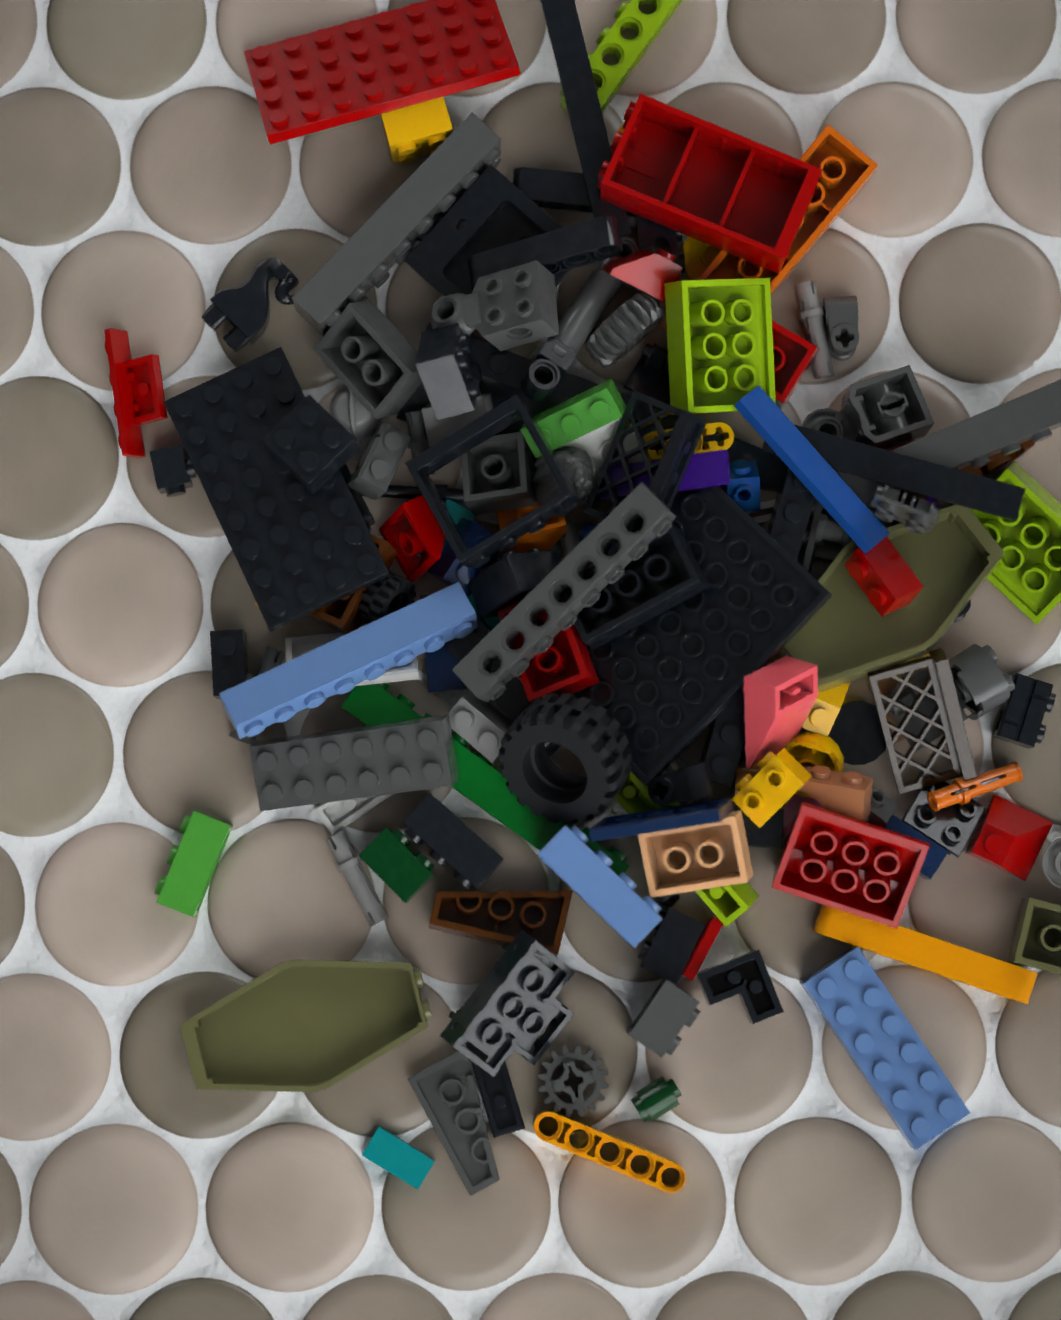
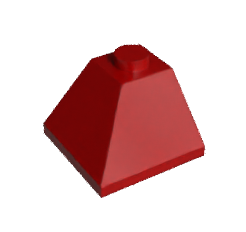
(414, 531)
(1009, 837)

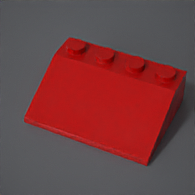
(849, 865)

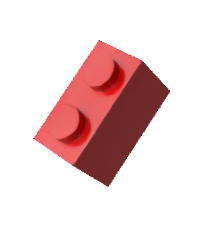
(884, 577)

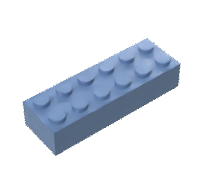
(885, 1047)

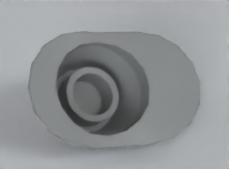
(353, 417)

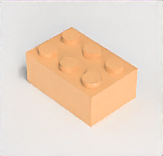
(696, 857)

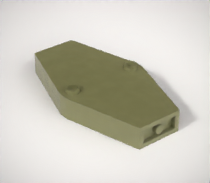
(851, 636)
(305, 1025)

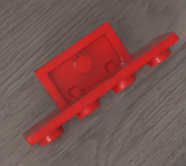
(136, 391)

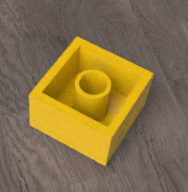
(416, 129)

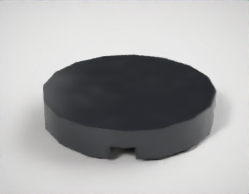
(858, 733)

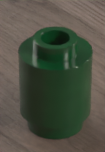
(656, 1099)

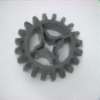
(624, 329)

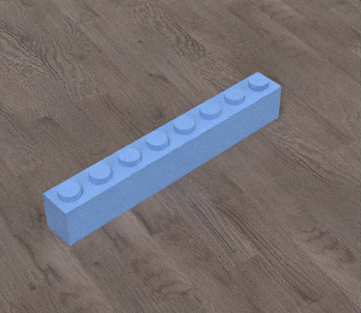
(349, 661)

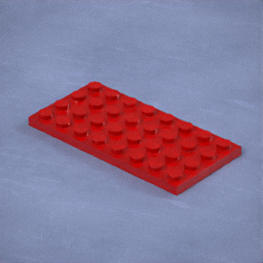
(378, 65)

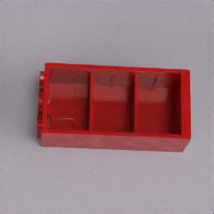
(708, 183)

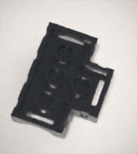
(512, 1007)

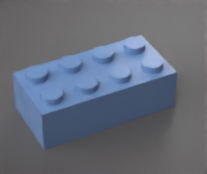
(599, 886)

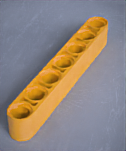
(928, 954)

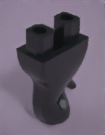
(249, 304)

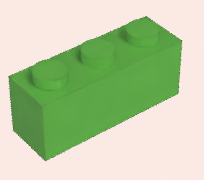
(578, 416)
(193, 863)

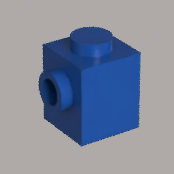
(744, 485)

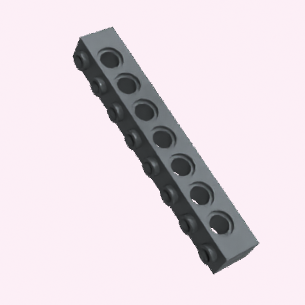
(569, 573)

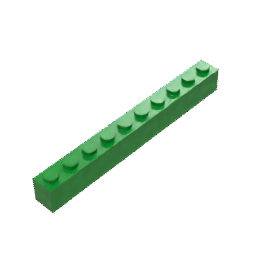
(477, 777)

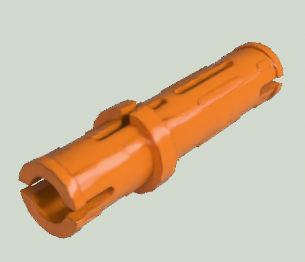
(942, 797)

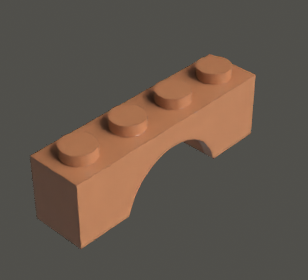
(836, 791)

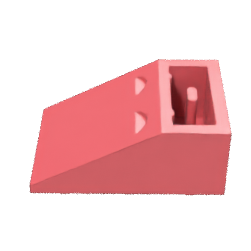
(777, 705)

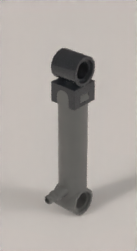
(575, 327)

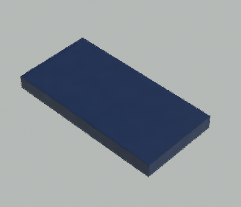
(661, 819)

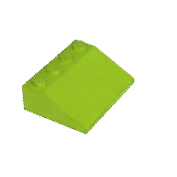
(718, 342)
(1031, 546)

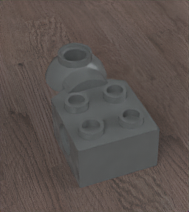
(504, 307)
(878, 411)

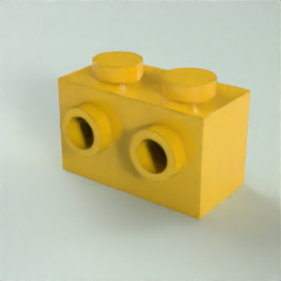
(771, 787)

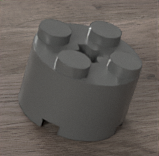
(979, 680)

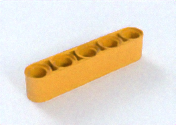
(621, 1162)

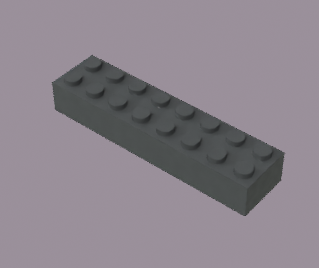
(399, 224)

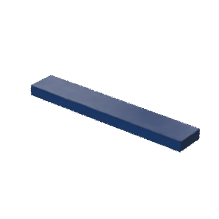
(811, 469)

